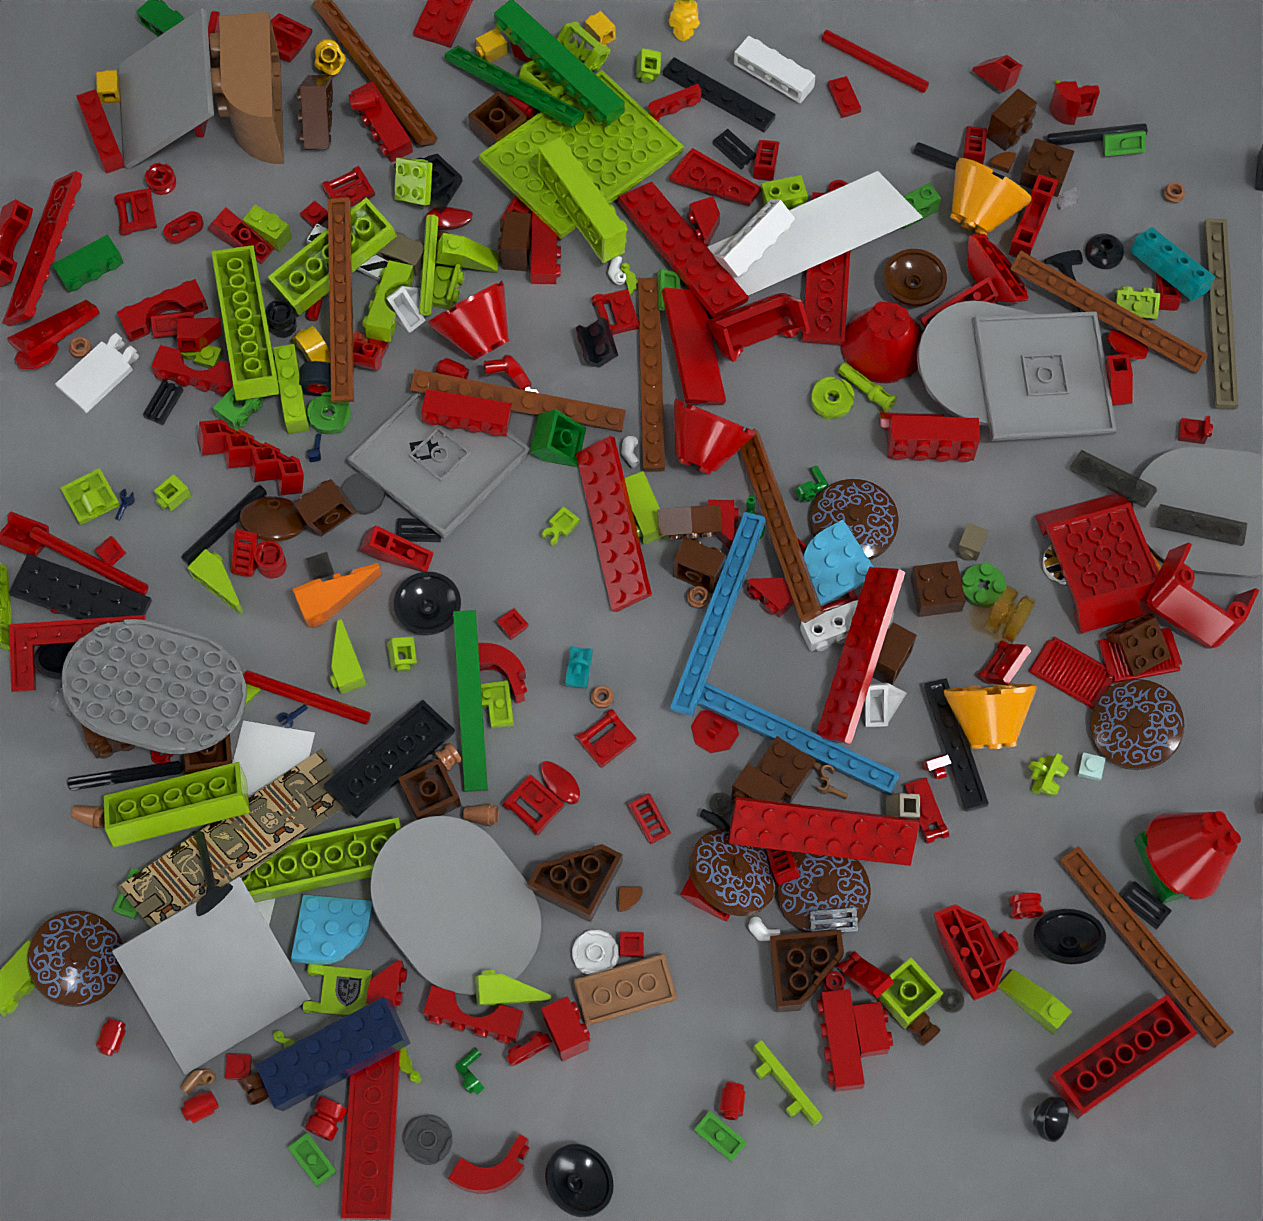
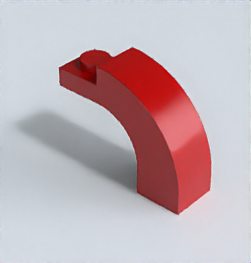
(505, 662)
(491, 1179)

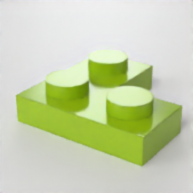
(497, 698)

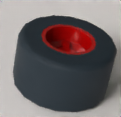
(315, 377)

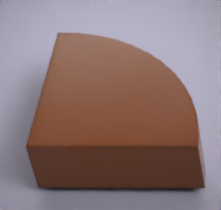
(1003, 161)
(628, 897)

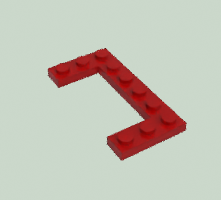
(25, 636)

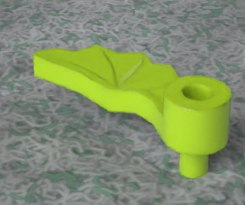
(631, 280)
(279, 1037)
(406, 1067)

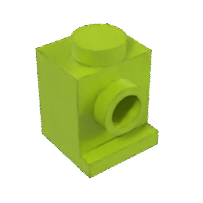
(648, 65)
(171, 493)
(405, 647)

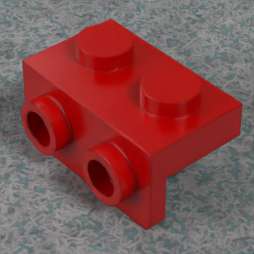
(17, 531)

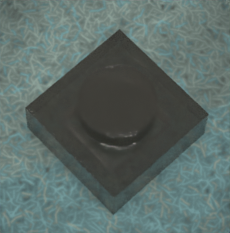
(320, 566)

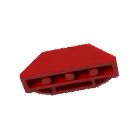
(988, 261)
(980, 291)
(970, 950)

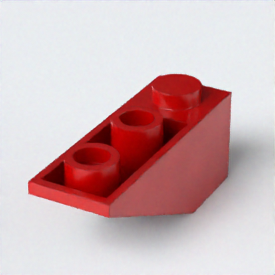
(238, 234)

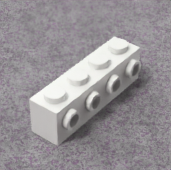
(774, 69)
(755, 238)
(829, 627)

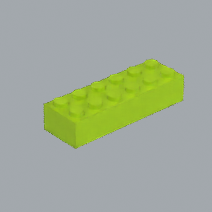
(582, 199)
(306, 274)
(176, 804)

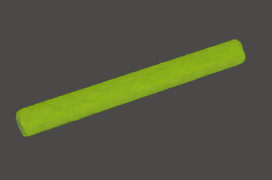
(428, 266)

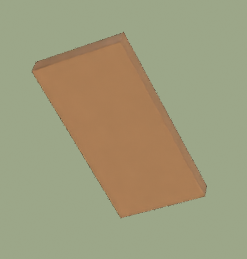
(625, 989)

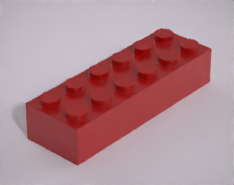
(1122, 1056)

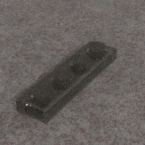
(1113, 478)
(1201, 525)

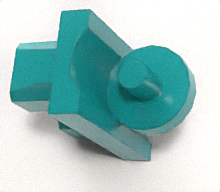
(578, 667)

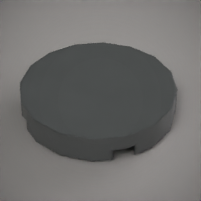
(363, 493)
(428, 1139)

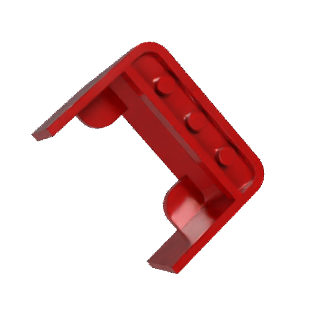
(758, 322)
(1189, 610)

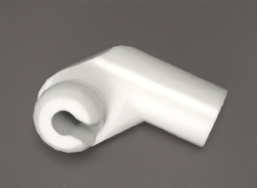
(614, 271)
(627, 450)
(760, 931)

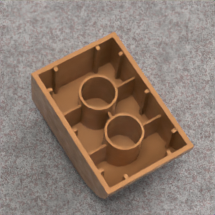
(250, 83)

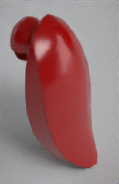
(451, 218)
(560, 782)

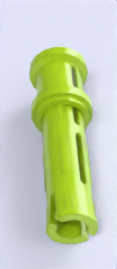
(875, 392)

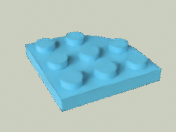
(835, 562)
(330, 928)

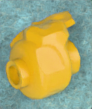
(684, 19)
(329, 56)

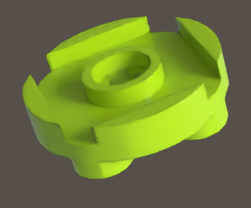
(828, 408)

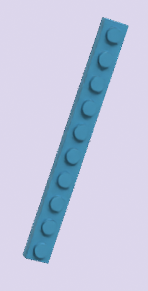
(718, 614)
(822, 750)

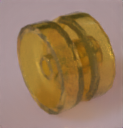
(1006, 612)

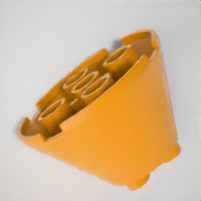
(984, 199)
(991, 713)

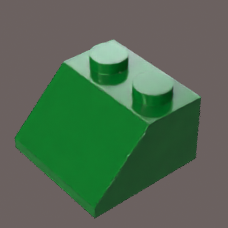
(557, 438)

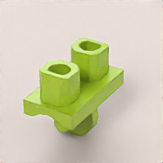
(1044, 772)

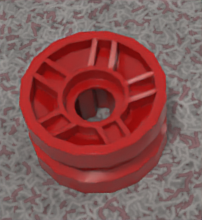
(163, 186)
(1026, 905)

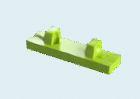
(5, 608)
(773, 1066)

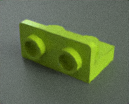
(446, 286)
(1140, 303)

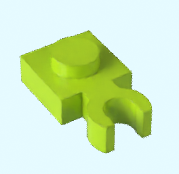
(206, 358)
(562, 523)

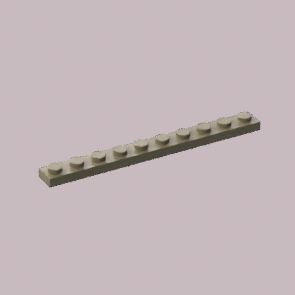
(1221, 315)

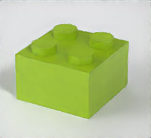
(910, 994)

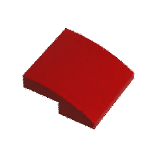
(289, 36)

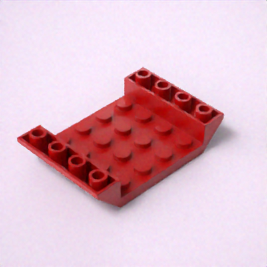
(1102, 560)

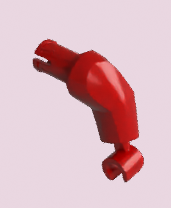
(512, 369)

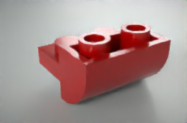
(1073, 102)
(368, 351)

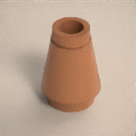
(482, 814)
(89, 815)

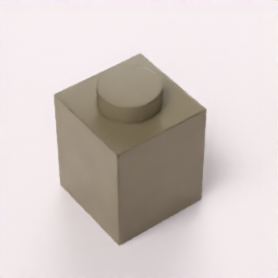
(972, 542)
(903, 805)

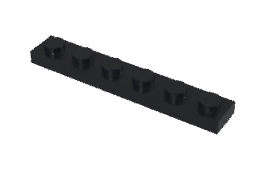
(720, 95)
(956, 747)

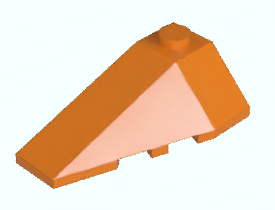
(322, 600)

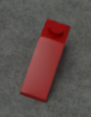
(395, 549)

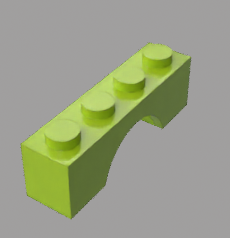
(381, 320)
(290, 390)

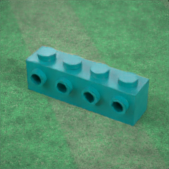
(1172, 264)

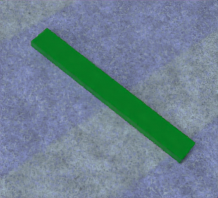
(514, 86)
(470, 701)

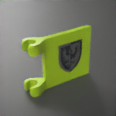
(342, 990)

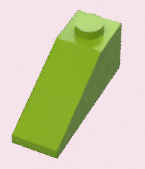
(468, 253)
(211, 574)
(345, 665)
(501, 989)
(1035, 1001)

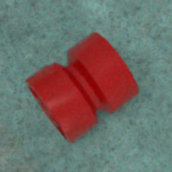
(270, 559)
(325, 1120)

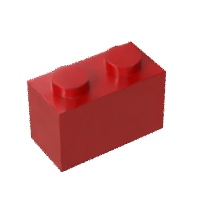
(871, 1029)

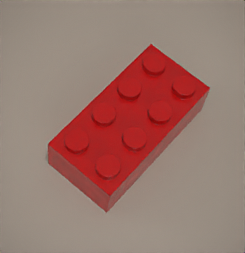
(933, 438)

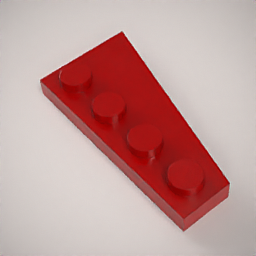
(711, 177)
(51, 330)

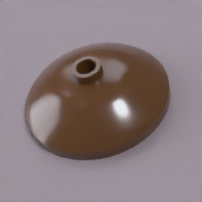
(915, 267)
(272, 518)

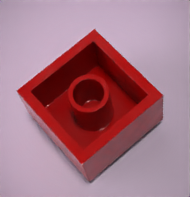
(565, 1029)

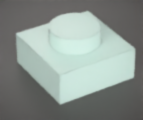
(1091, 766)

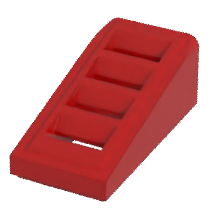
(975, 147)
(766, 160)
(1169, 295)
(239, 564)
(656, 815)
(787, 874)

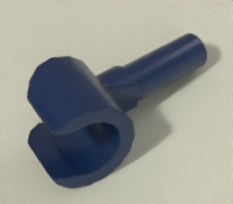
(314, 454)
(126, 501)
(288, 724)

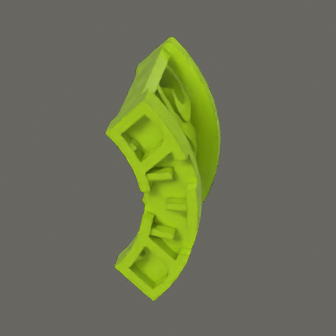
(592, 59)

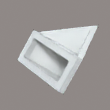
(405, 304)
(881, 704)

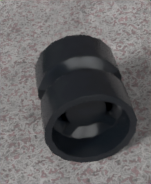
(281, 318)

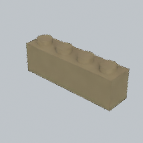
(404, 251)

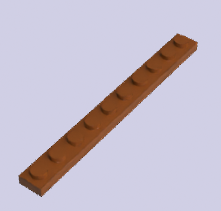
(375, 72)
(340, 300)
(1109, 311)
(651, 376)
(522, 400)
(781, 529)
(1146, 947)

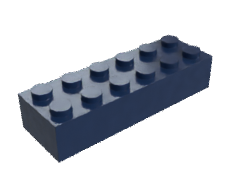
(333, 1054)

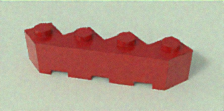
(244, 451)

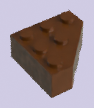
(315, 111)
(577, 879)
(801, 965)

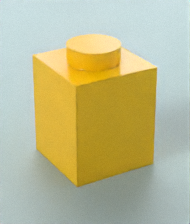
(600, 28)
(491, 46)
(108, 86)

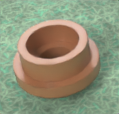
(1176, 188)
(80, 342)
(695, 591)
(602, 690)

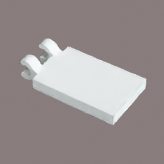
(98, 373)

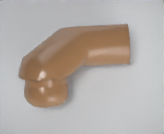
(197, 1078)

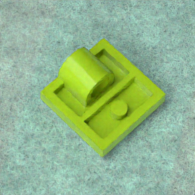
(413, 180)
(90, 496)

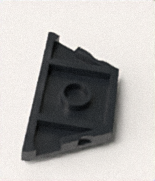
(444, 181)

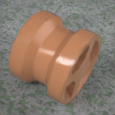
(448, 756)

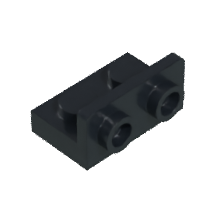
(597, 342)

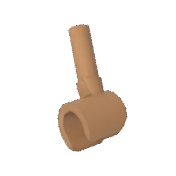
(820, 769)
(829, 789)

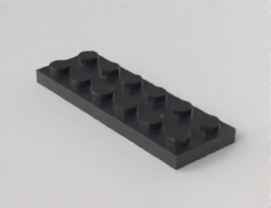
(74, 592)
(388, 758)

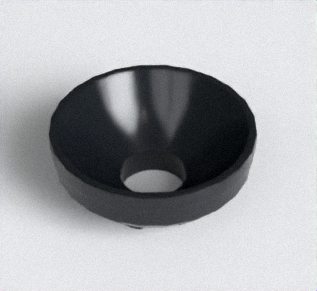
(1101, 257)
(1051, 1118)

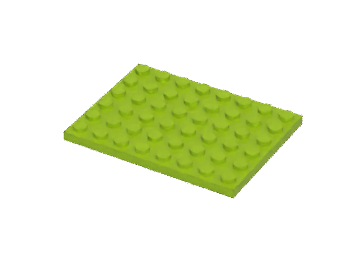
(613, 155)

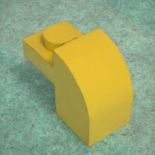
(312, 345)

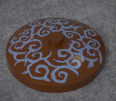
(865, 510)
(1137, 724)
(731, 875)
(824, 885)
(74, 959)

